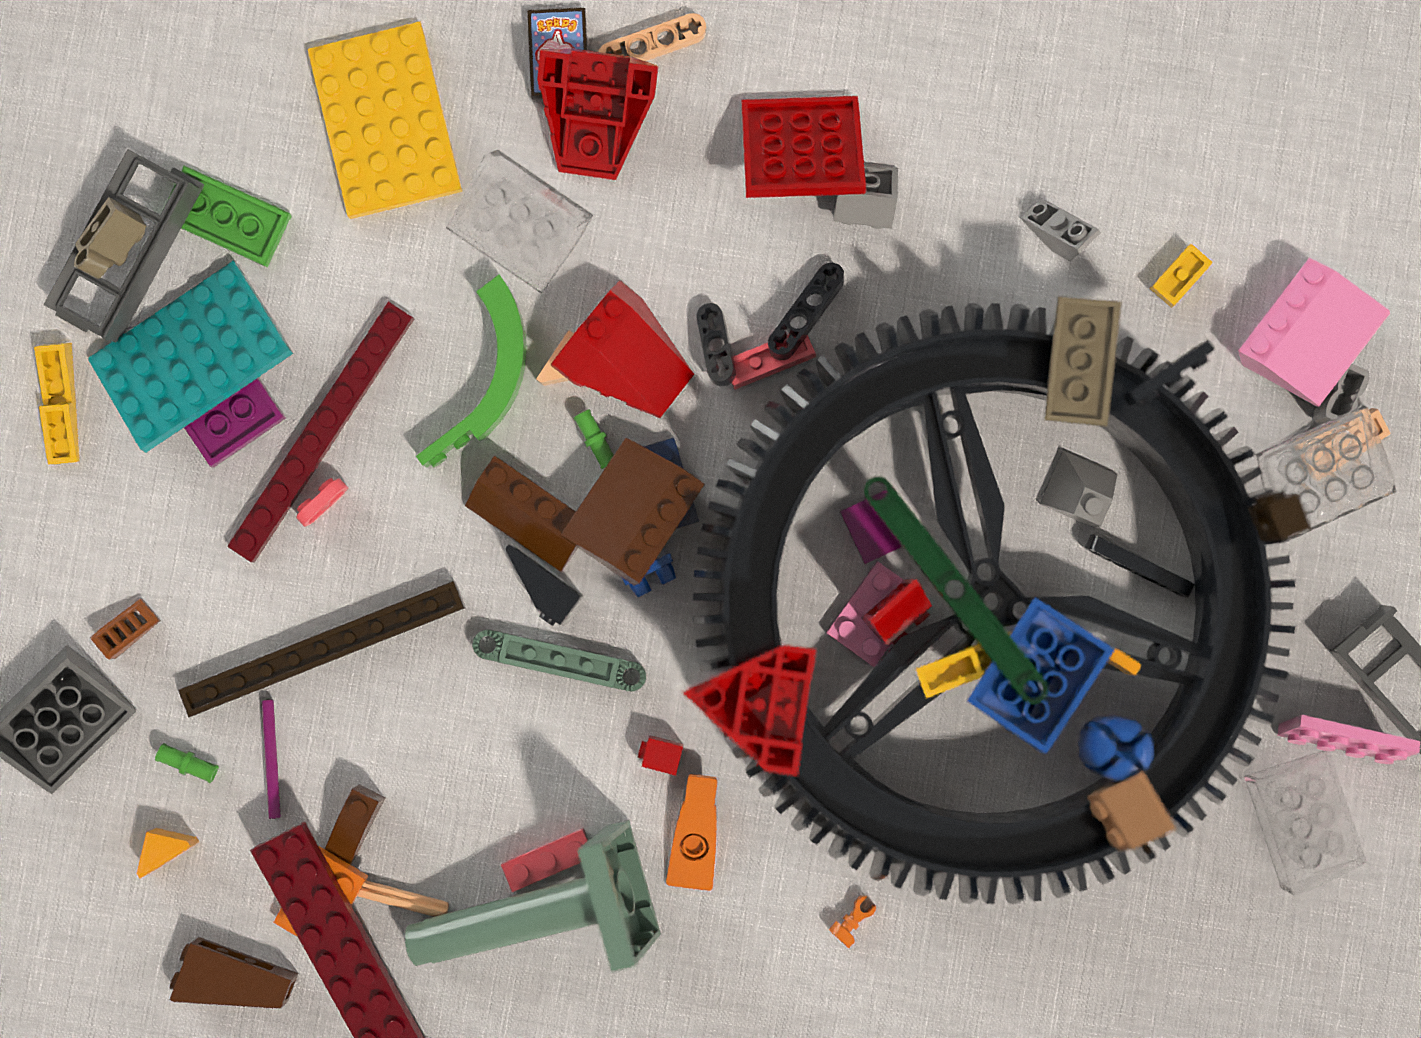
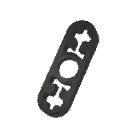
(707, 335)

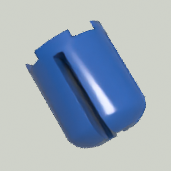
(1113, 761)

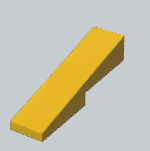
(59, 402)

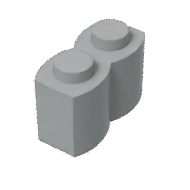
(1343, 395)

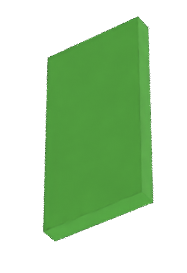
(235, 220)

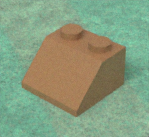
(1130, 812)

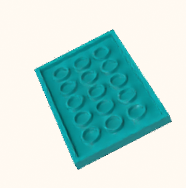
(189, 356)

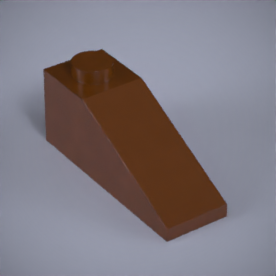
(354, 823)

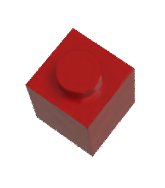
(660, 754)

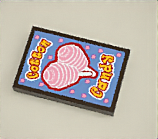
(554, 30)

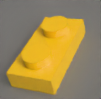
(1181, 275)

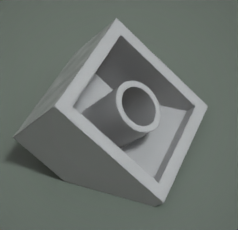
(877, 205)

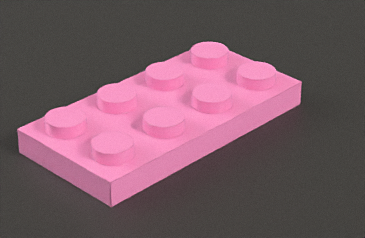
(1352, 739)

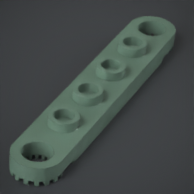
(559, 660)

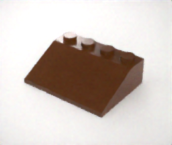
(632, 510)

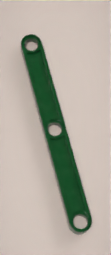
(969, 606)

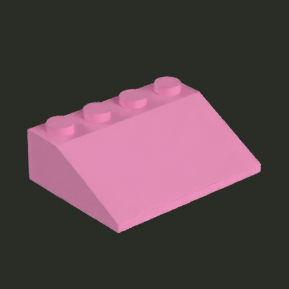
(1313, 332)

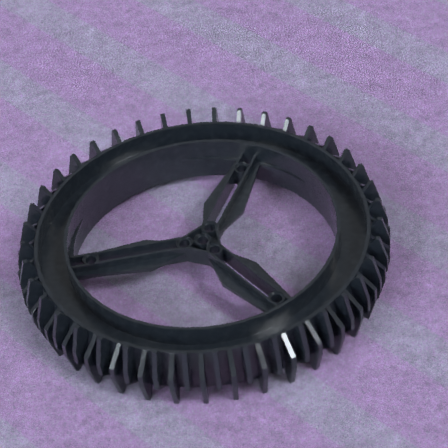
(1226, 562)

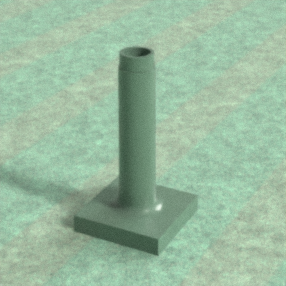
(609, 895)

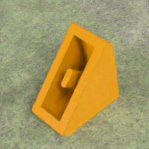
(161, 847)

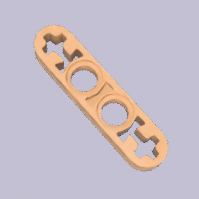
(650, 35)

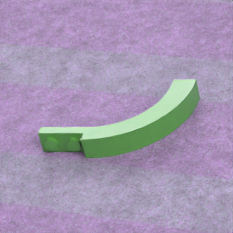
(506, 379)

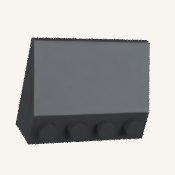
(60, 719)

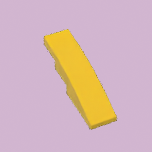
(953, 670)

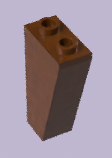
(229, 977)

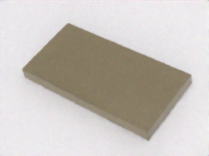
(1082, 361)

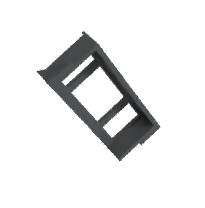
(149, 259)
(1385, 617)

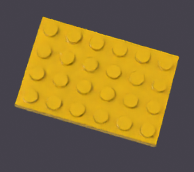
(384, 120)

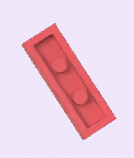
(759, 363)
(544, 860)

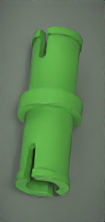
(594, 438)
(186, 763)

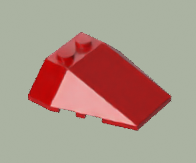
(594, 107)
(625, 354)

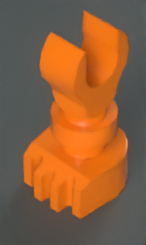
(851, 921)

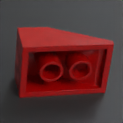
(898, 611)

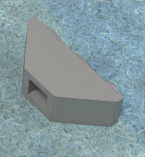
(1059, 229)

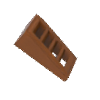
(104, 644)

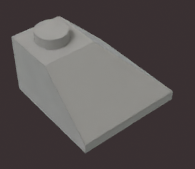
(1080, 490)

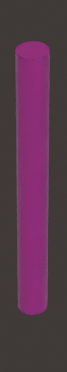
(271, 759)

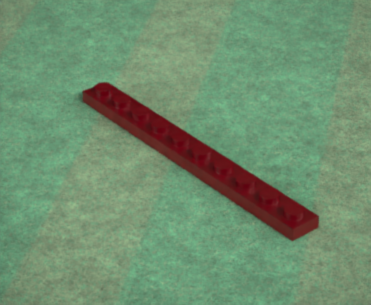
(320, 432)

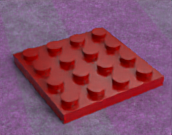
(803, 147)

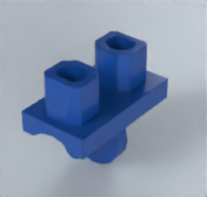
(663, 570)

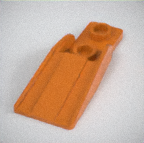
(695, 836)

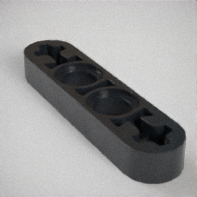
(809, 312)
(1139, 566)

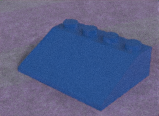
(1066, 660)

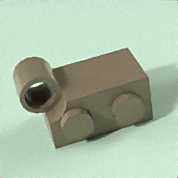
(108, 238)

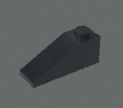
(546, 590)

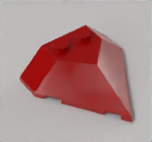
(762, 705)

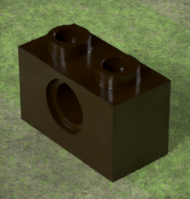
(1278, 516)

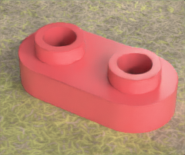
(329, 493)

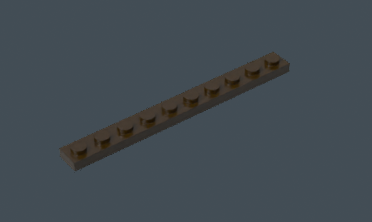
(321, 649)

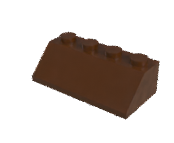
(523, 512)

